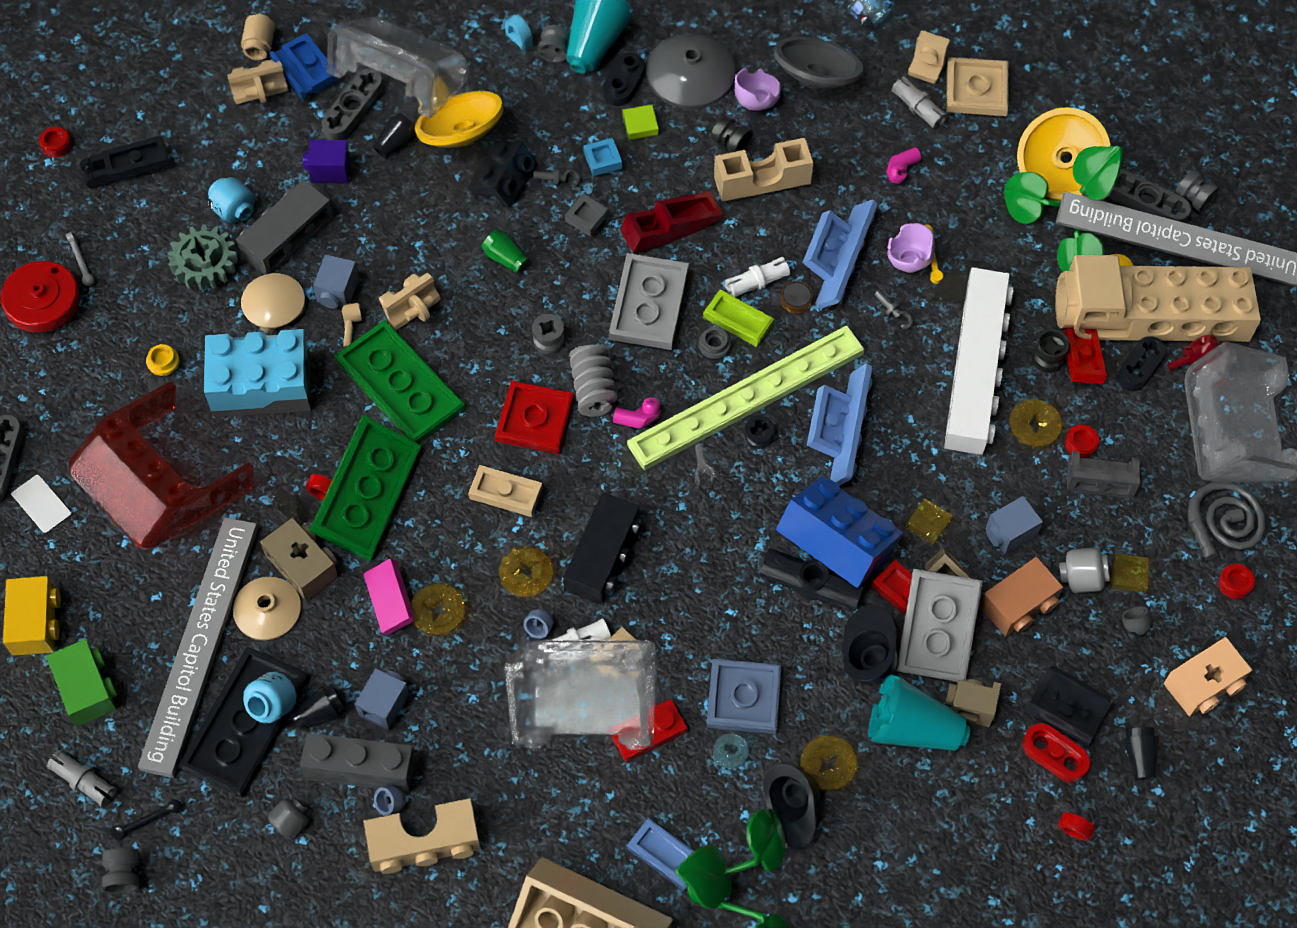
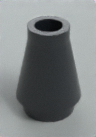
(394, 135)
(320, 706)
(1142, 751)

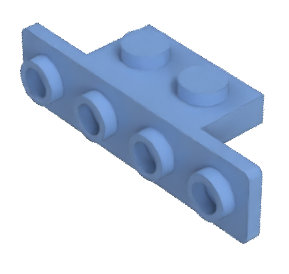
(836, 249)
(838, 423)

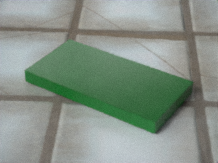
(399, 382)
(365, 488)

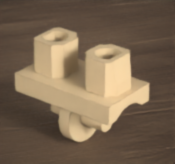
(257, 82)
(411, 301)

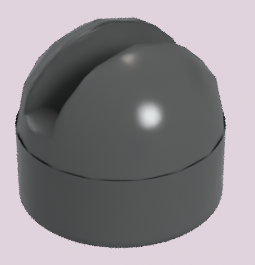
(1137, 620)

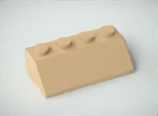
(565, 899)

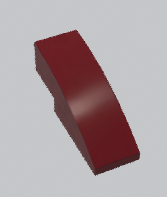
(670, 221)

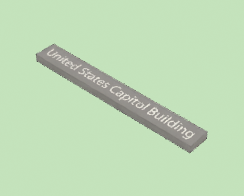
(1177, 238)
(198, 648)

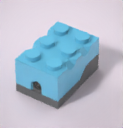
(257, 373)

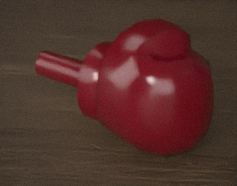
(1195, 351)

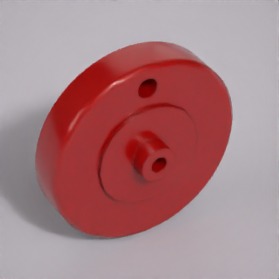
(40, 296)

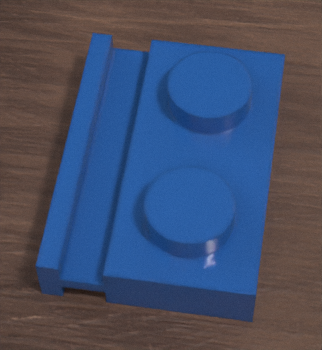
(304, 66)

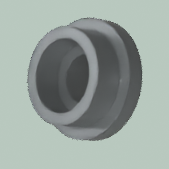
(714, 335)

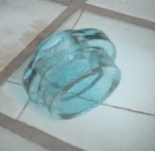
(727, 760)

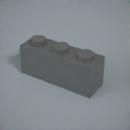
(284, 227)
(357, 762)

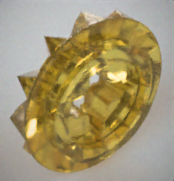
(1046, 417)
(520, 583)
(429, 598)
(828, 747)

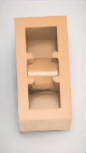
(1190, 684)

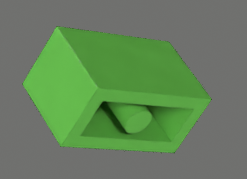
(82, 682)

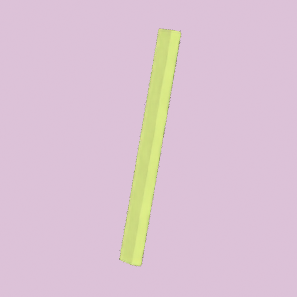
(745, 397)

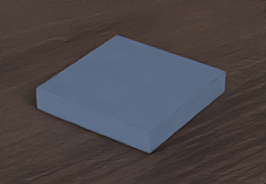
(744, 696)

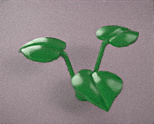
(1094, 169)
(707, 874)

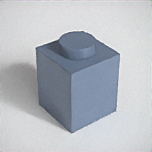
(335, 282)
(1013, 525)
(382, 698)

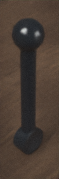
(119, 832)

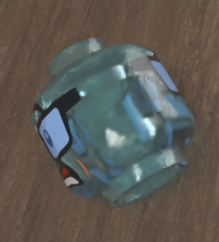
(869, 11)

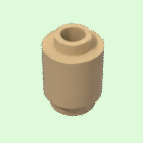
(257, 36)

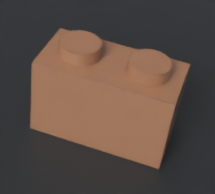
(1021, 597)

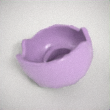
(756, 90)
(912, 248)

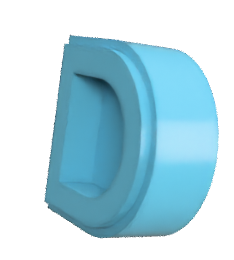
(519, 32)

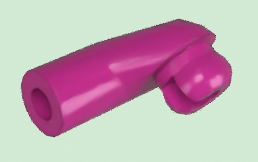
(898, 164)
(641, 417)

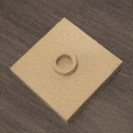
(977, 86)

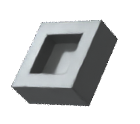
(586, 215)

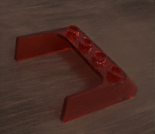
(137, 484)

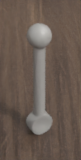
(87, 278)

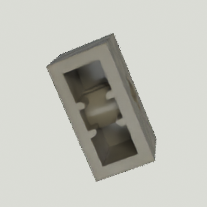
(284, 550)

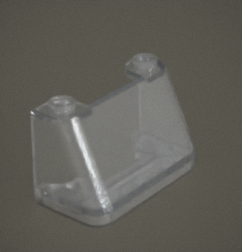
(427, 68)
(1236, 415)
(582, 690)

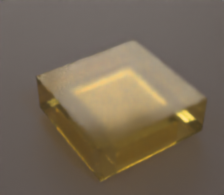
(929, 521)
(1130, 573)

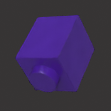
(327, 161)

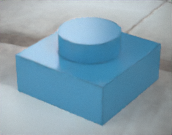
(602, 157)

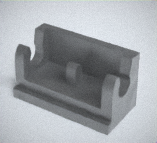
(1103, 476)

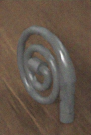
(1232, 516)

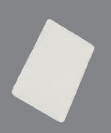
(41, 503)

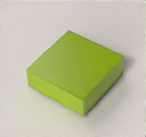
(640, 122)

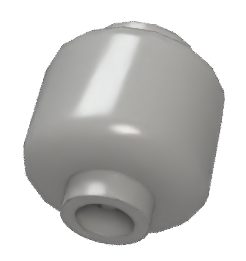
(1085, 570)

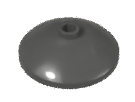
(818, 62)
(688, 81)

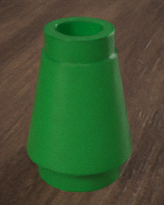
(504, 251)

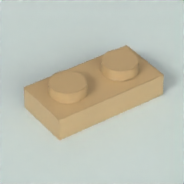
(505, 491)

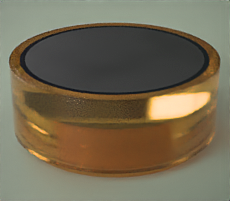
(796, 297)

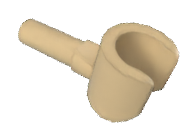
(351, 314)

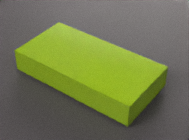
(738, 318)

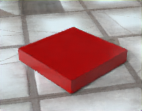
(534, 417)

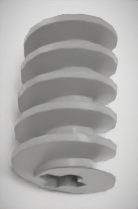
(593, 379)

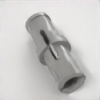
(919, 103)
(81, 778)

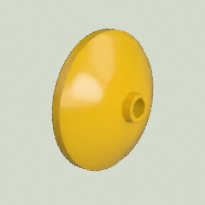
(461, 120)
(1051, 138)

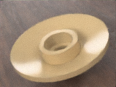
(267, 622)

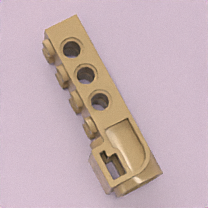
(1156, 301)

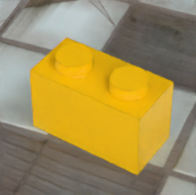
(30, 615)

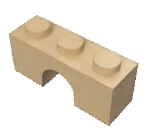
(785, 168)
(452, 836)

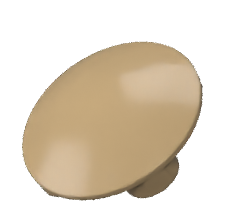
(273, 301)

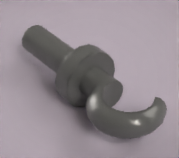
(555, 176)
(892, 308)

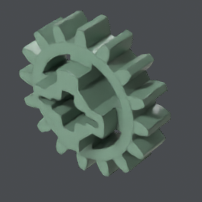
(216, 249)

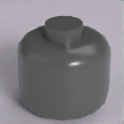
(289, 817)

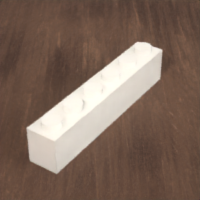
(977, 362)

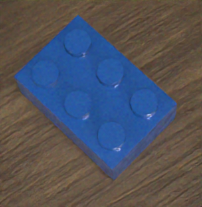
(839, 531)

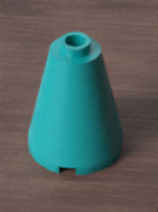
(594, 30)
(915, 719)

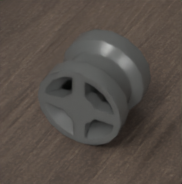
(553, 43)
(550, 341)

